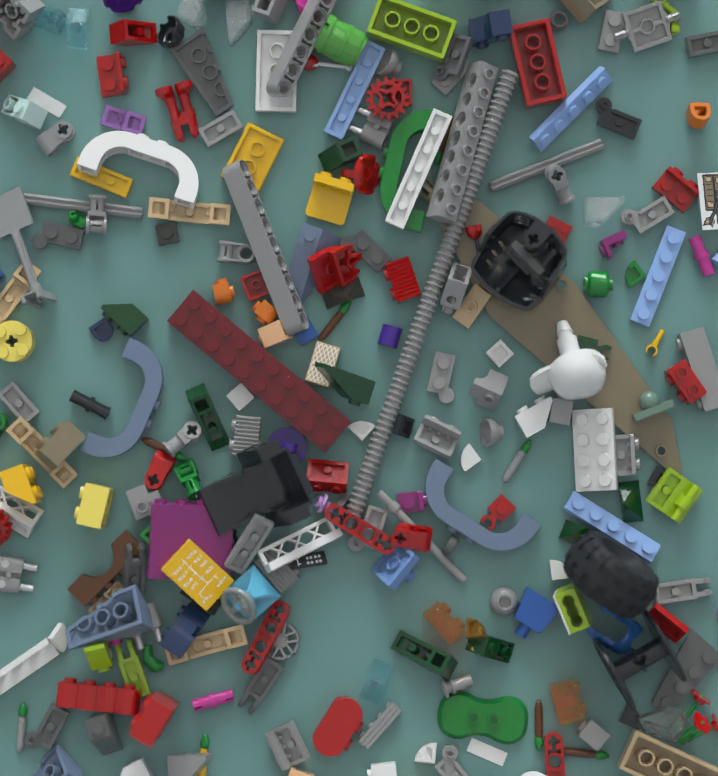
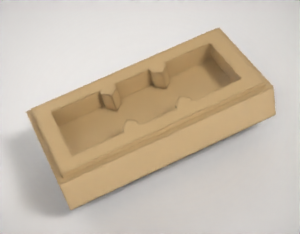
(472, 305)

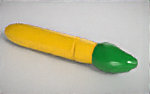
(204, 744)

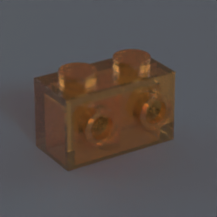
(444, 623)
(567, 701)

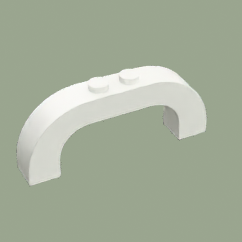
(146, 149)

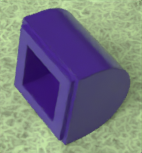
(389, 336)

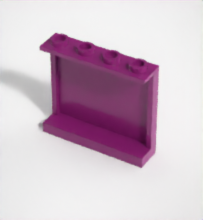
(176, 523)

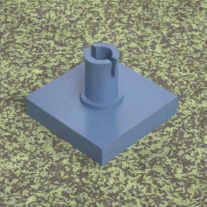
(396, 566)

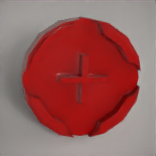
(364, 174)

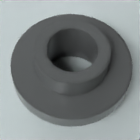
(563, 16)

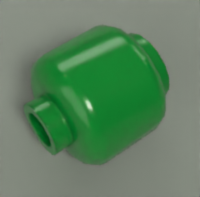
(597, 284)

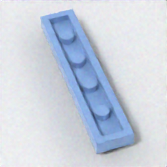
(354, 90)
(570, 108)
(657, 276)
(612, 526)

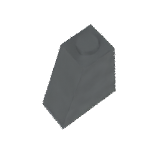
(104, 733)

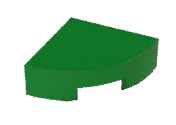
(633, 274)

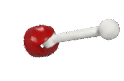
(312, 64)

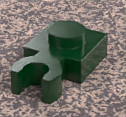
(590, 343)

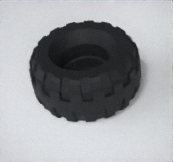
(611, 574)

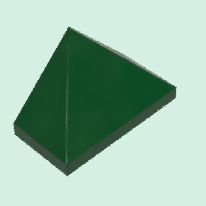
(630, 501)
(572, 531)

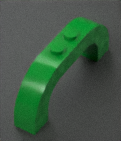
(394, 155)

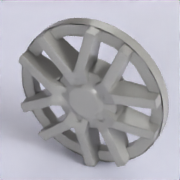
(283, 642)

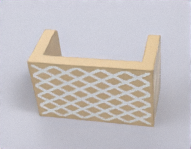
(324, 354)

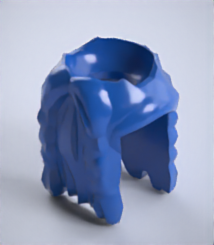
(622, 646)

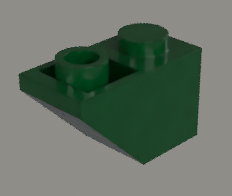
(340, 154)
(126, 316)
(491, 648)

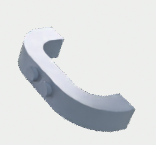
(146, 405)
(434, 489)

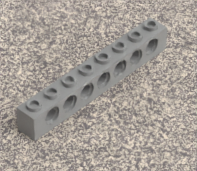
(462, 142)

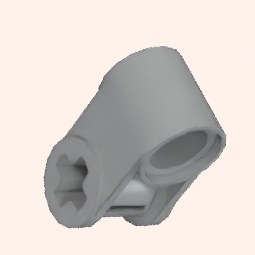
(54, 139)
(234, 253)

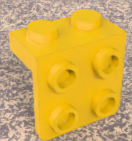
(330, 198)

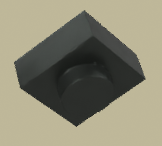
(167, 233)

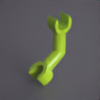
(674, 26)

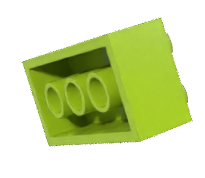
(411, 29)

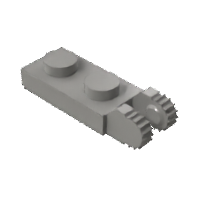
(681, 590)

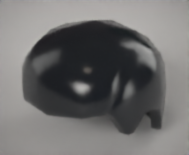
(171, 32)

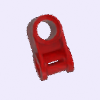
(161, 467)
(414, 536)

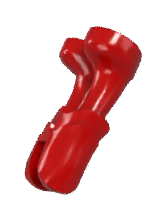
(188, 115)

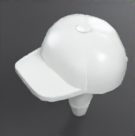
(575, 373)

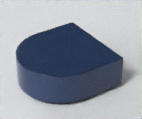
(102, 330)

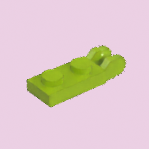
(132, 668)

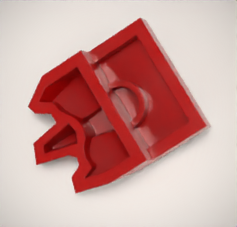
(334, 267)

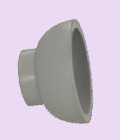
(389, 63)
(490, 432)
(503, 601)

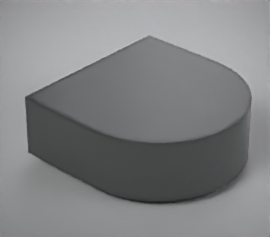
(450, 545)

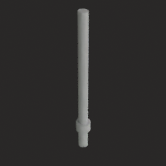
(394, 507)

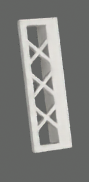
(21, 522)
(301, 551)
(26, 664)

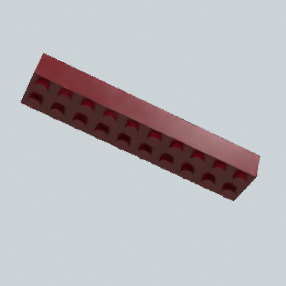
(259, 371)

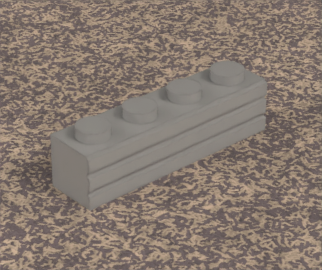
(377, 727)

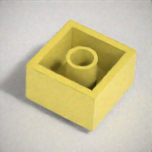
(94, 505)

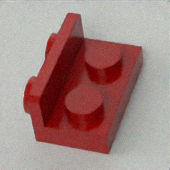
(111, 75)
(676, 188)
(328, 475)

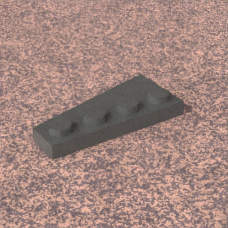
(202, 68)
(696, 661)

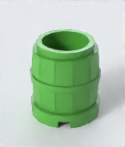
(341, 42)

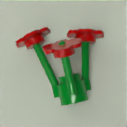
(700, 721)

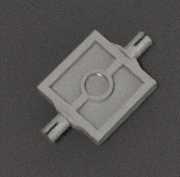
(646, 26)

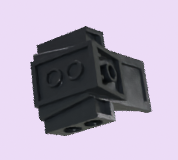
(267, 485)

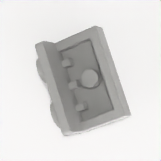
(437, 436)
(626, 454)
(287, 745)

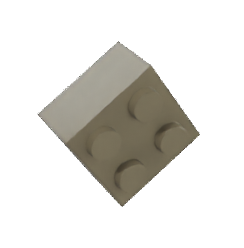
(58, 447)

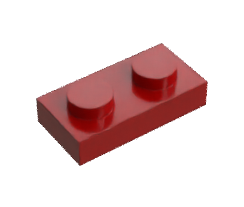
(668, 624)

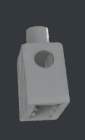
(455, 287)

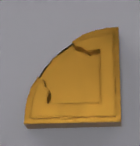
(474, 629)

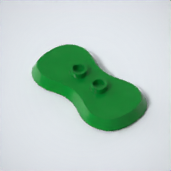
(499, 718)

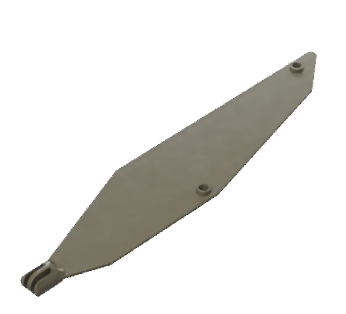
(538, 334)

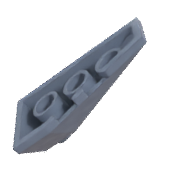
(309, 242)
(117, 618)
(58, 763)

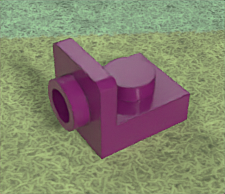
(614, 240)
(412, 501)

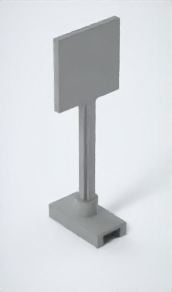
(13, 218)

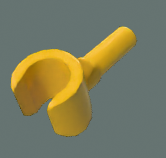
(655, 342)

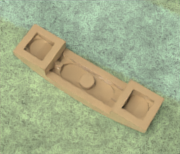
(202, 214)
(13, 290)
(29, 438)
(211, 643)

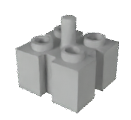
(19, 16)

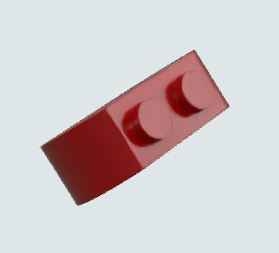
(338, 726)

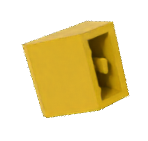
(21, 483)

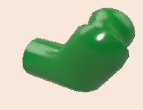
(77, 219)
(149, 661)

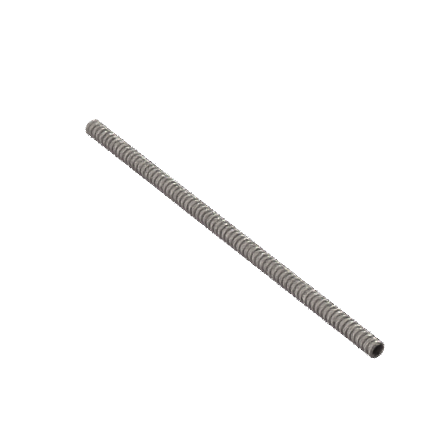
(430, 298)

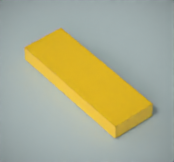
(106, 180)

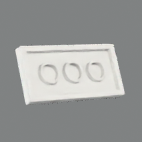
(269, 49)
(594, 449)

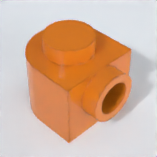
(698, 114)
(223, 292)
(265, 312)

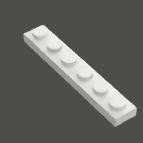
(418, 168)

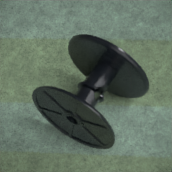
(640, 659)

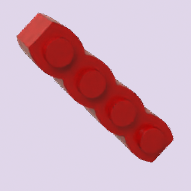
(98, 697)

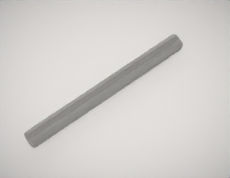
(539, 167)
(82, 205)

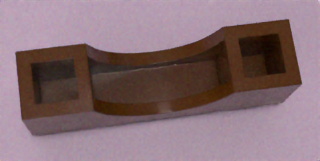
(88, 587)

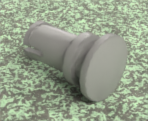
(454, 685)

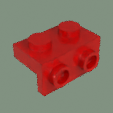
(685, 382)

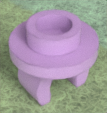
(321, 502)

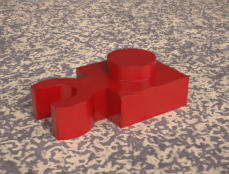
(500, 510)

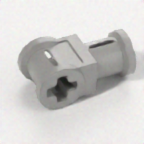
(559, 183)
(96, 217)
(182, 438)

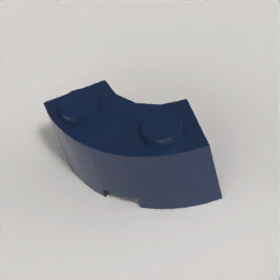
(490, 28)
(184, 630)

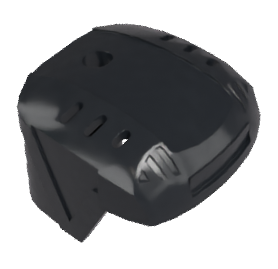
(504, 276)

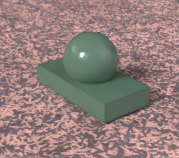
(650, 404)

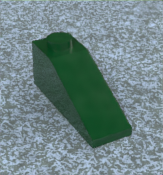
(347, 384)
(207, 416)
(425, 655)

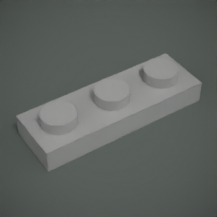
(249, 543)

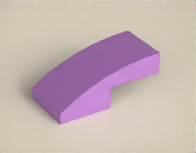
(122, 120)

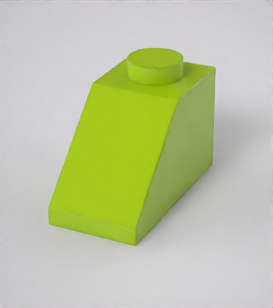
(100, 656)

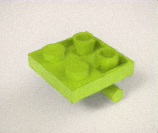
(674, 495)

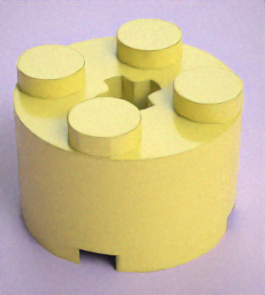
(23, 348)

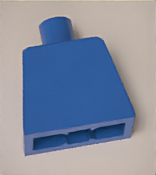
(533, 612)

